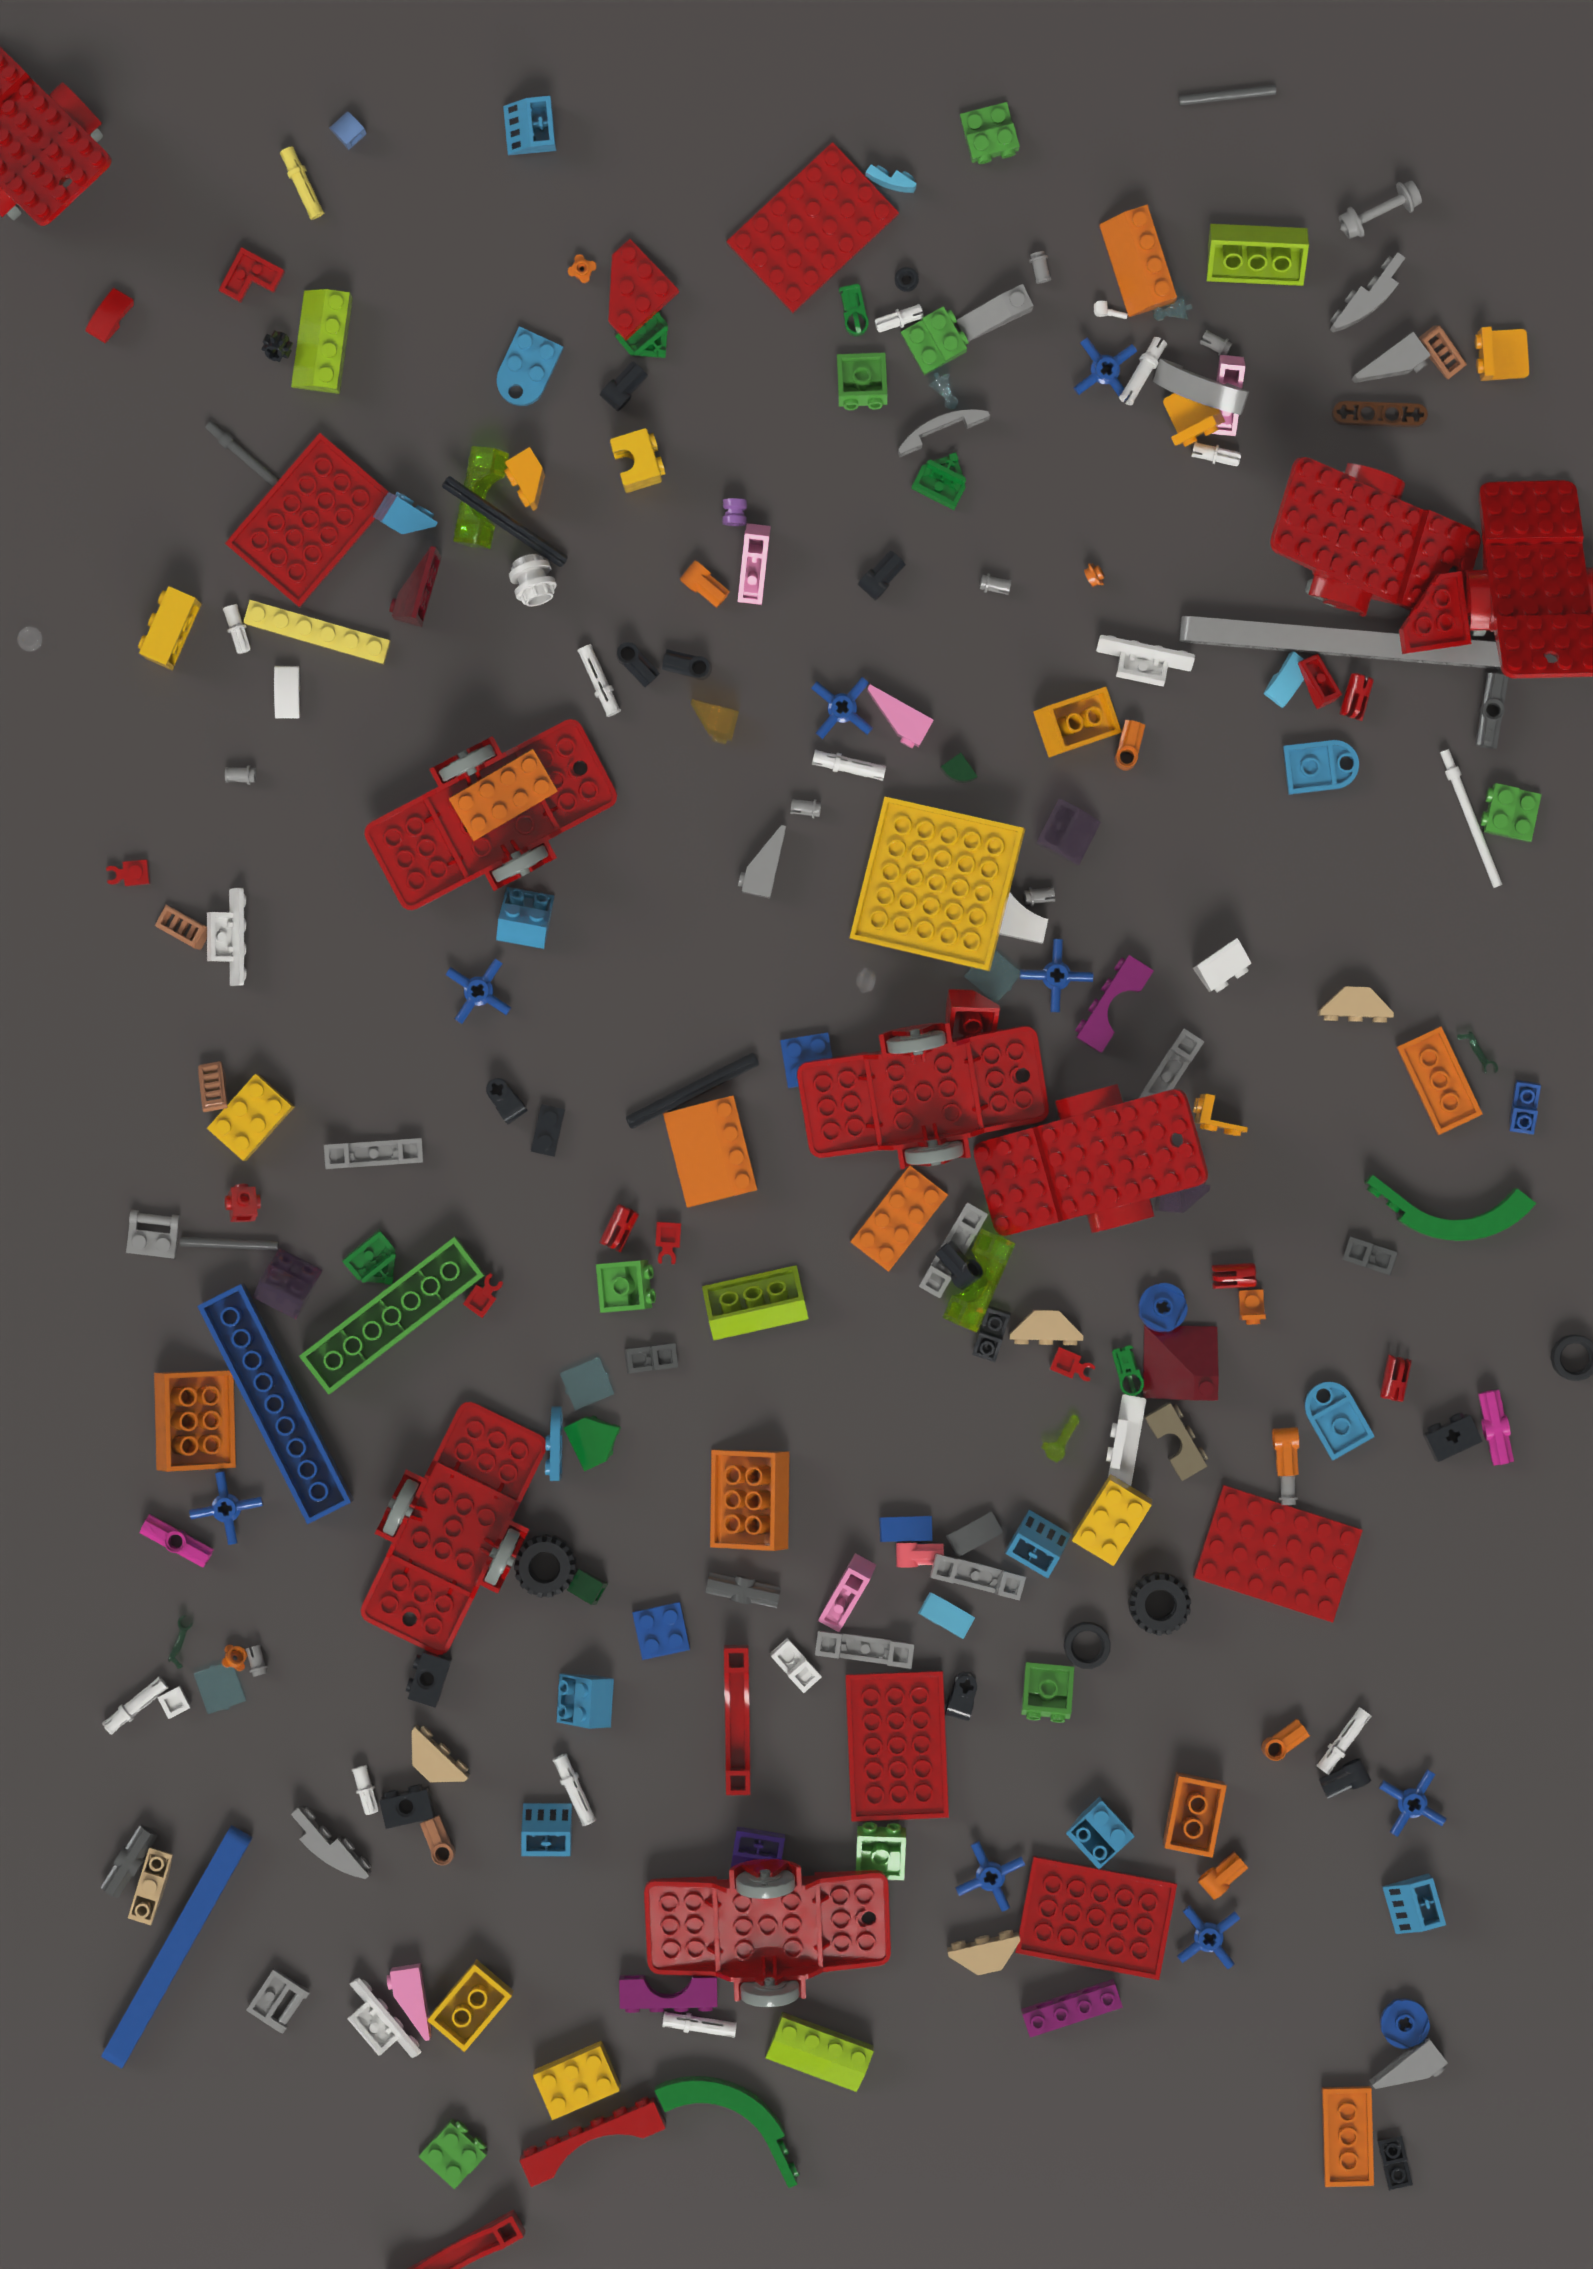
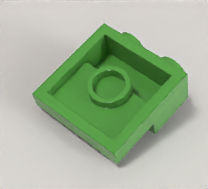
(989, 133)
(935, 340)
(862, 380)
(1510, 812)
(625, 1286)
(1047, 1692)
(881, 1849)
(454, 2153)

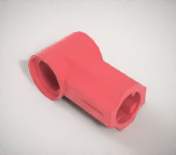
(912, 1554)

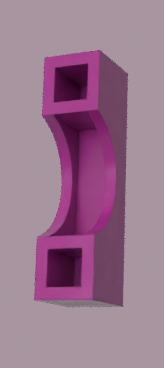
(1096, 1030)
(637, 1994)

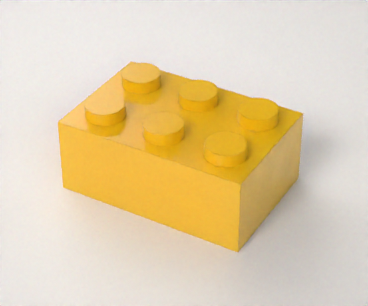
(169, 627)
(250, 1117)
(1111, 1520)
(470, 2005)
(576, 2080)

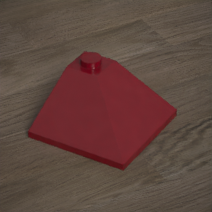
(416, 592)
(1181, 1363)

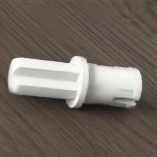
(899, 318)
(1216, 454)
(237, 629)
(365, 1790)

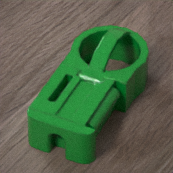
(853, 306)
(1126, 1366)

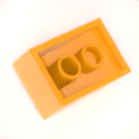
(1077, 721)

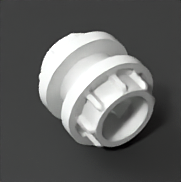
(534, 585)

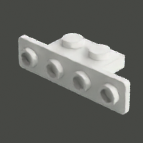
(1144, 661)
(226, 936)
(1126, 1435)
(377, 2024)

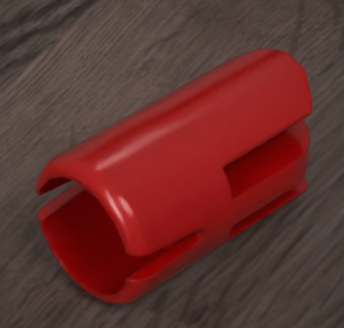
(1356, 696)
(619, 1228)
(1234, 1275)
(1395, 1378)

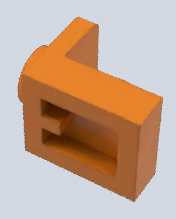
(1251, 1306)

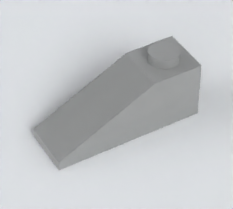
(996, 313)
(1398, 360)
(762, 870)
(1413, 2065)

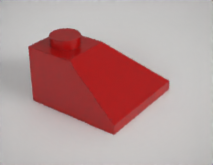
(970, 1013)

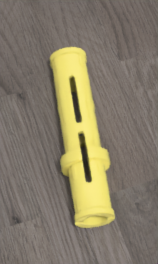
(297, 174)

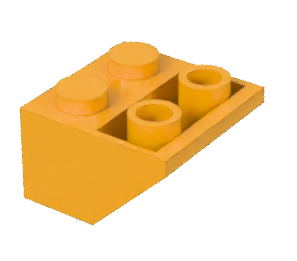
(528, 475)

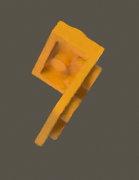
(1502, 354)
(1191, 419)
(1203, 1109)

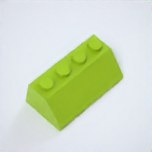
(1257, 254)
(322, 340)
(755, 1302)
(820, 2052)

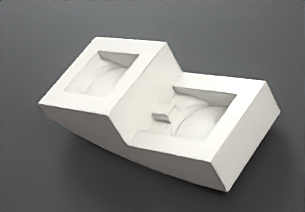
(287, 691)
(795, 1665)

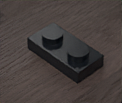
(548, 1130)

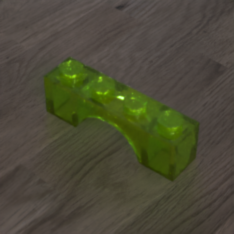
(484, 468)
(971, 1305)

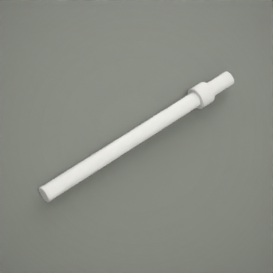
(1453, 773)

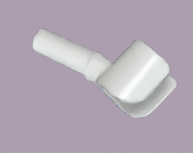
(1101, 310)

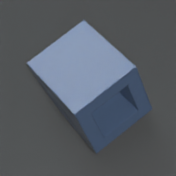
(348, 130)

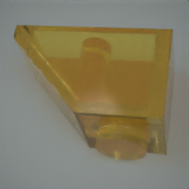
(716, 720)

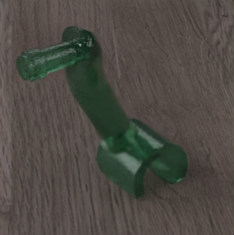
(1478, 1052)
(179, 1642)

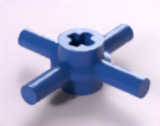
(1112, 362)
(836, 717)
(1062, 969)
(488, 996)
(222, 1516)
(1412, 1812)
(986, 1884)
(1206, 1946)

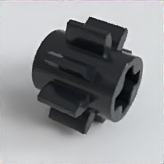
(277, 346)

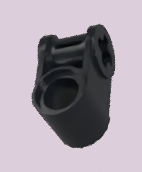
(508, 1104)
(960, 1700)

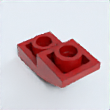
(108, 314)

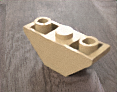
(1356, 1004)
(1045, 1327)
(434, 1759)
(151, 1886)
(985, 1953)

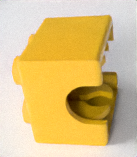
(640, 448)

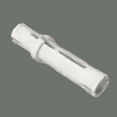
(1147, 362)
(610, 705)
(849, 765)
(130, 1709)
(1343, 1741)
(570, 1781)
(699, 2024)

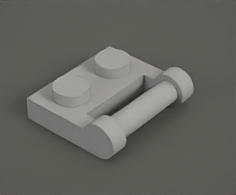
(152, 1242)
(270, 1997)

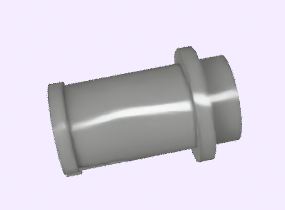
(1040, 267)
(1216, 343)
(995, 584)
(240, 774)
(803, 807)
(1040, 895)
(1288, 1494)
(256, 1660)

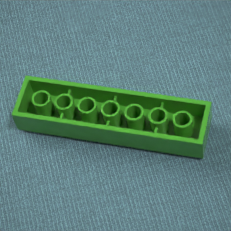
(392, 1315)

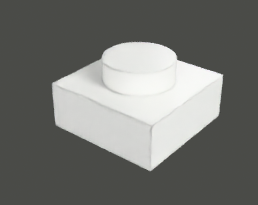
(174, 1702)

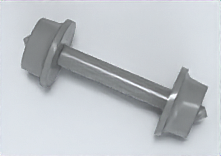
(1352, 223)

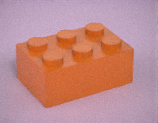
(1194, 1814)

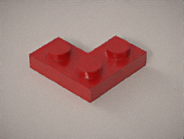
(248, 269)

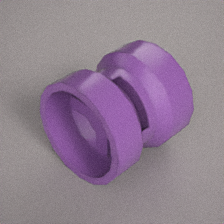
(734, 515)

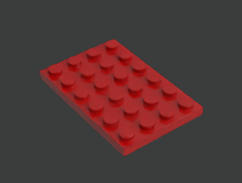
(812, 227)
(308, 520)
(1277, 1553)
(897, 1745)
(1096, 1917)

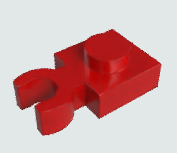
(133, 873)
(667, 1237)
(481, 1298)
(1068, 1363)

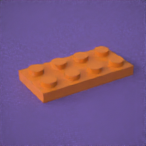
(502, 794)
(1439, 1080)
(899, 1218)
(1347, 2136)

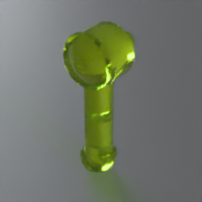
(1056, 1450)

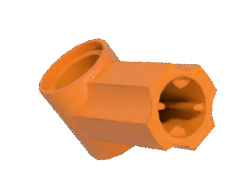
(700, 580)
(1130, 743)
(1286, 1445)
(1287, 1739)
(1217, 1879)

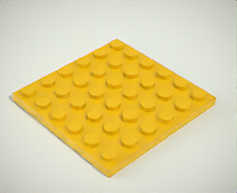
(937, 883)

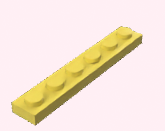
(316, 632)

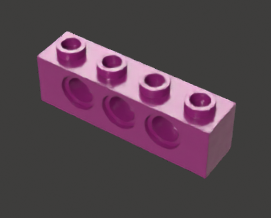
(1071, 2008)

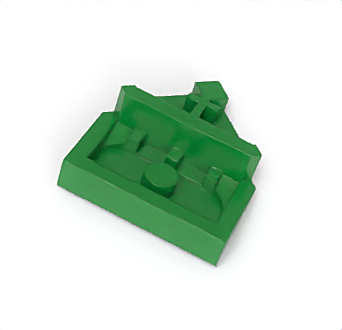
(648, 340)
(941, 481)
(372, 1260)
(592, 1440)

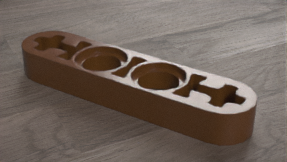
(1379, 414)

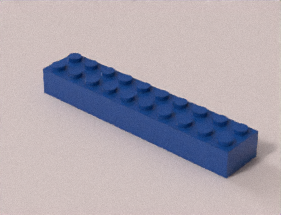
(275, 1403)

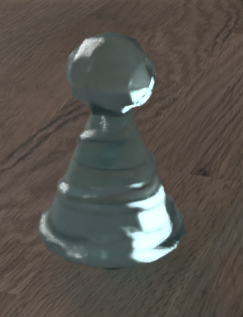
(1177, 310)
(942, 386)

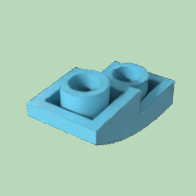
(898, 182)
(1286, 681)
(946, 1615)

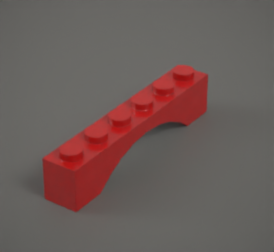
(737, 1719)
(639, 2121)
(479, 2243)

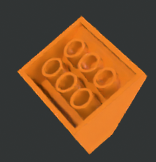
(710, 1151)
(194, 1420)
(749, 1499)

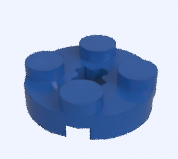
(1175, 1303)
(1411, 2035)

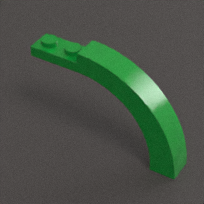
(1497, 1219)
(734, 2097)

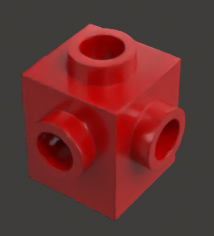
(242, 1203)

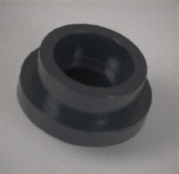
(906, 271)

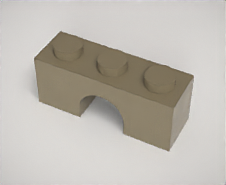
(1167, 1421)

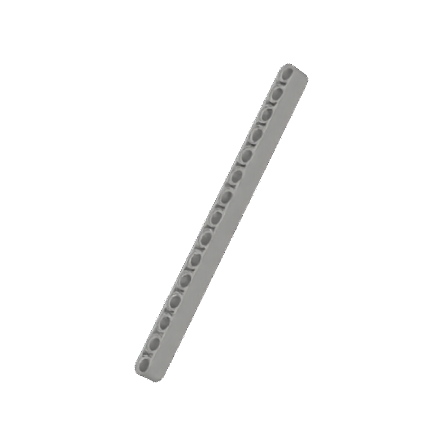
(1329, 642)

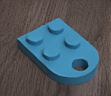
(527, 365)
(1317, 766)
(1336, 1421)
(554, 1444)

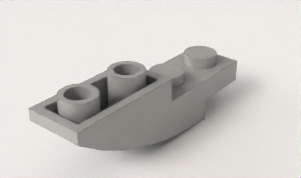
(1365, 302)
(335, 1853)

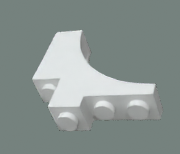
(1022, 923)

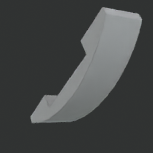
(1199, 388)
(969, 417)
(1173, 1064)
(373, 1153)
(962, 1235)
(977, 1576)
(865, 1649)

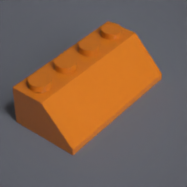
(1138, 261)

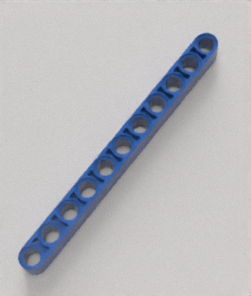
(176, 1947)

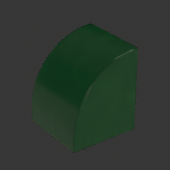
(959, 770)
(587, 1587)

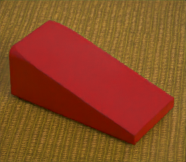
(1319, 681)

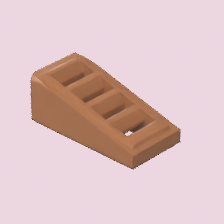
(1448, 346)
(199, 936)
(209, 1073)

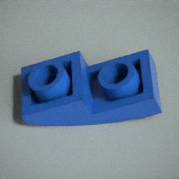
(1524, 1107)
(905, 1529)

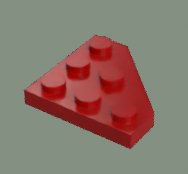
(636, 290)
(1438, 617)

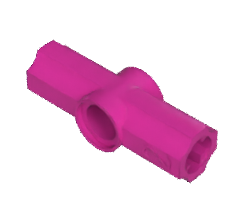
(1495, 1427)
(162, 1532)

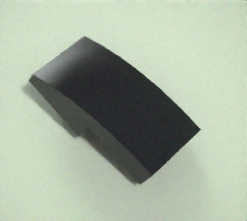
(991, 1333)
(1395, 2163)

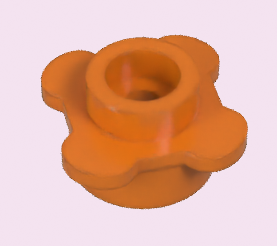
(584, 275)
(1094, 575)
(236, 1651)

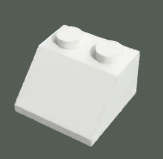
(1222, 966)

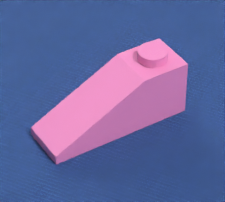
(1230, 371)
(754, 563)
(904, 720)
(847, 1592)
(410, 1994)

